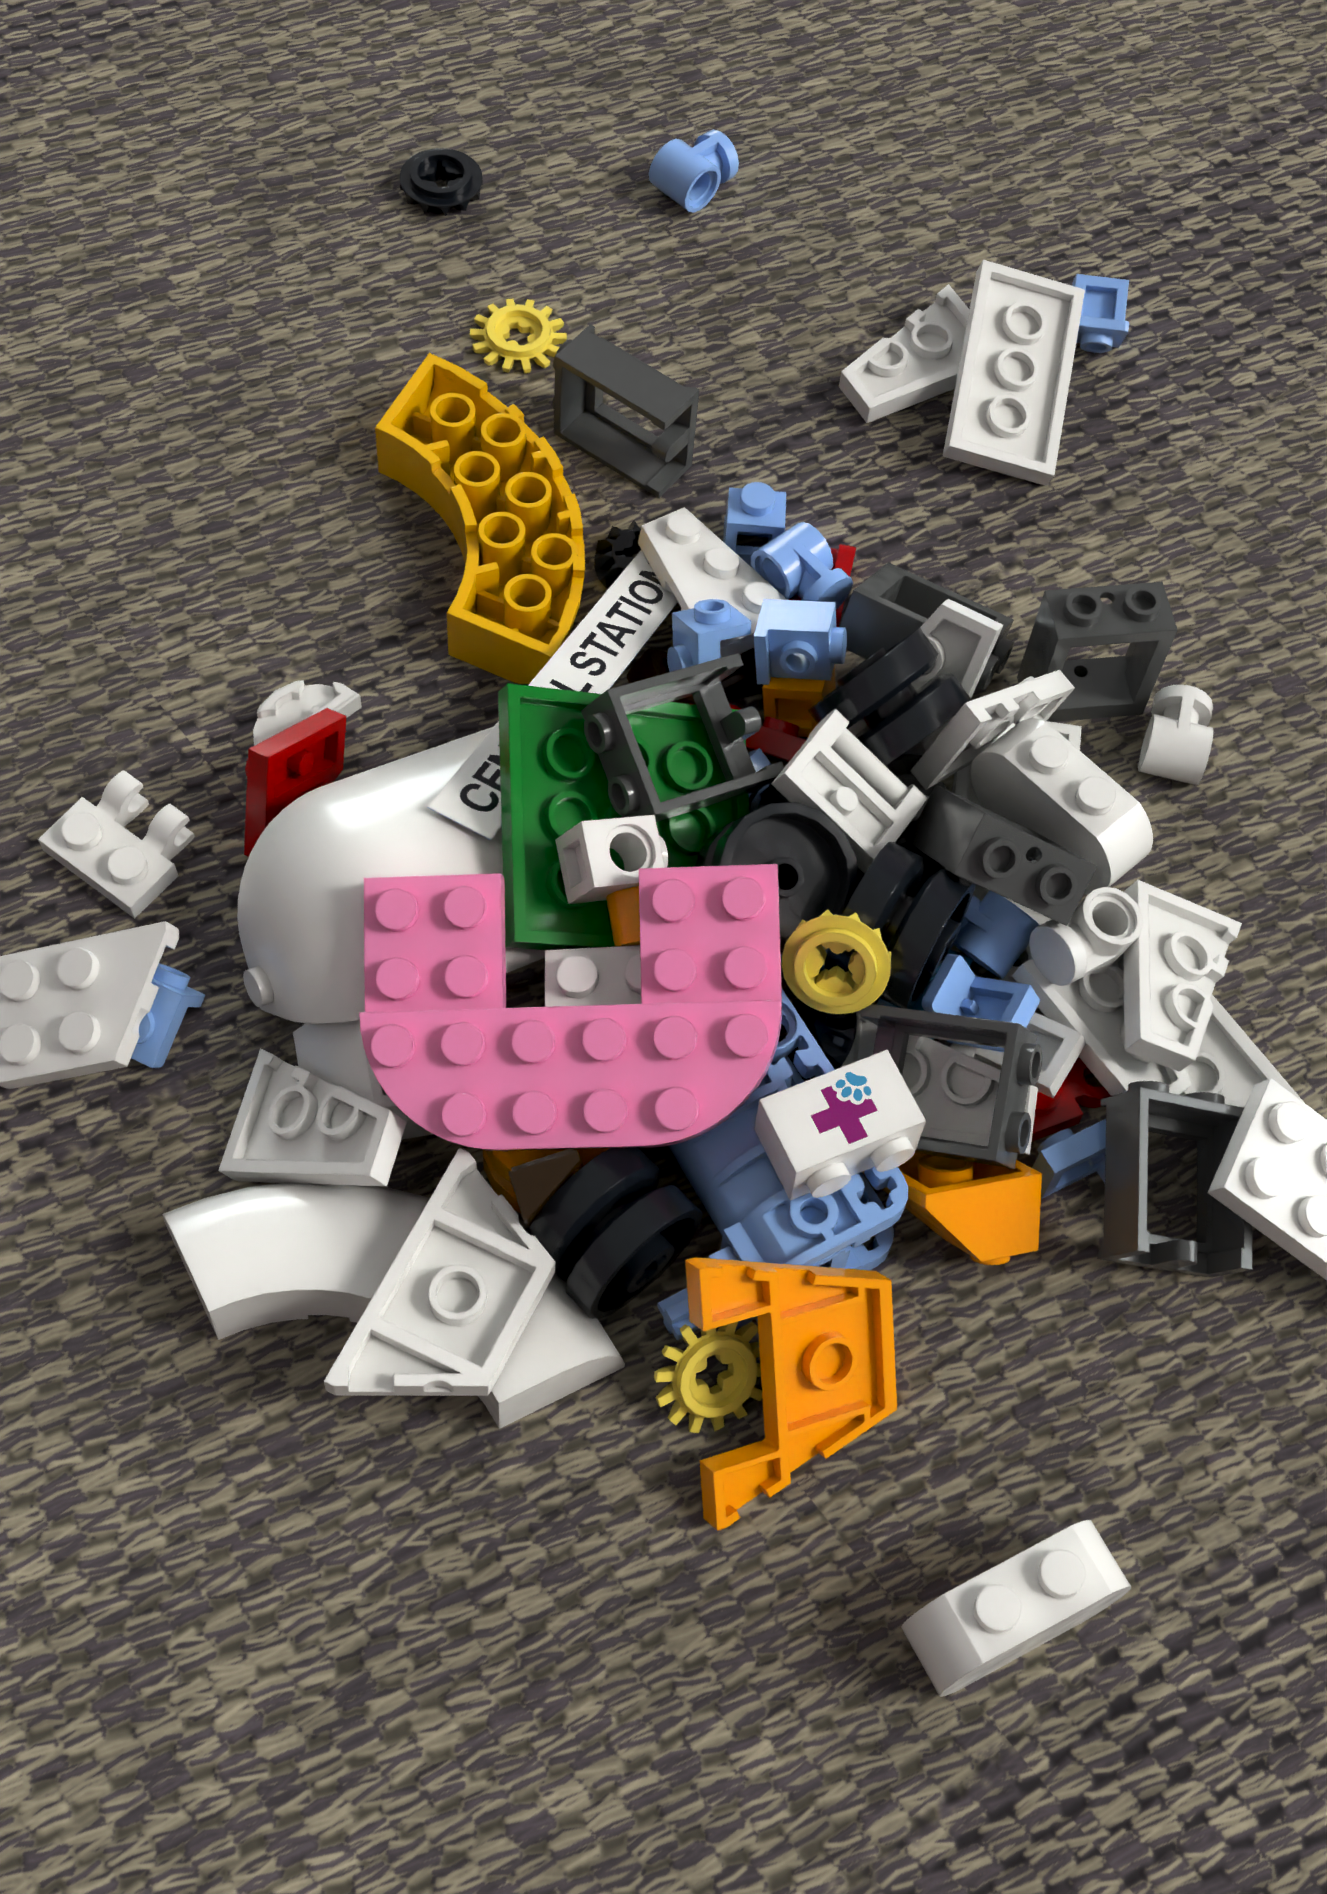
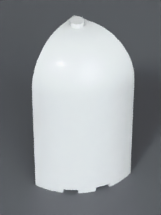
(308, 872)

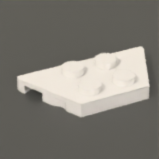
(77, 1004)
(449, 1298)

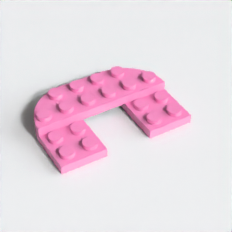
(572, 1072)

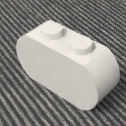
(1061, 794)
(1015, 1607)

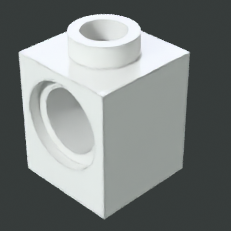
(587, 861)

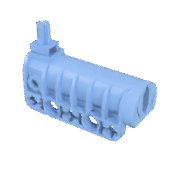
(751, 1205)

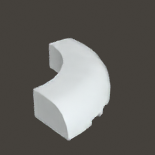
(325, 1251)

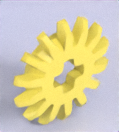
(526, 319)
(732, 1386)

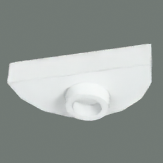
(297, 702)

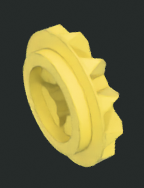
(834, 989)

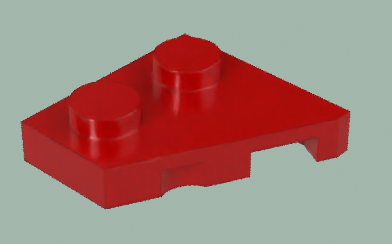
(291, 766)

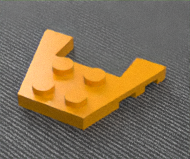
(821, 1365)

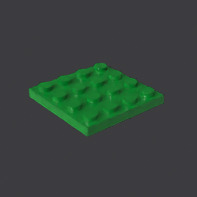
(558, 781)

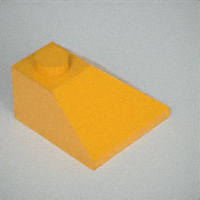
(976, 1205)

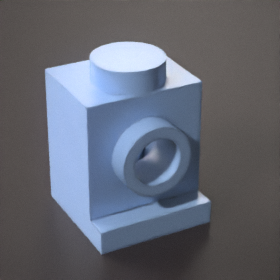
(753, 512)
(798, 640)

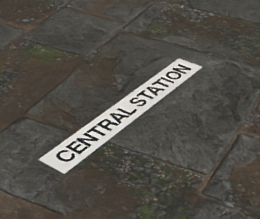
(584, 663)

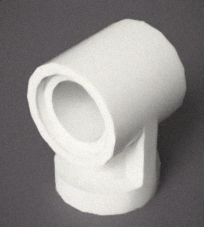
(1178, 735)
(1091, 941)

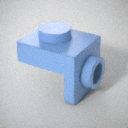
(1102, 312)
(701, 629)
(961, 993)
(165, 1016)
(1071, 1157)

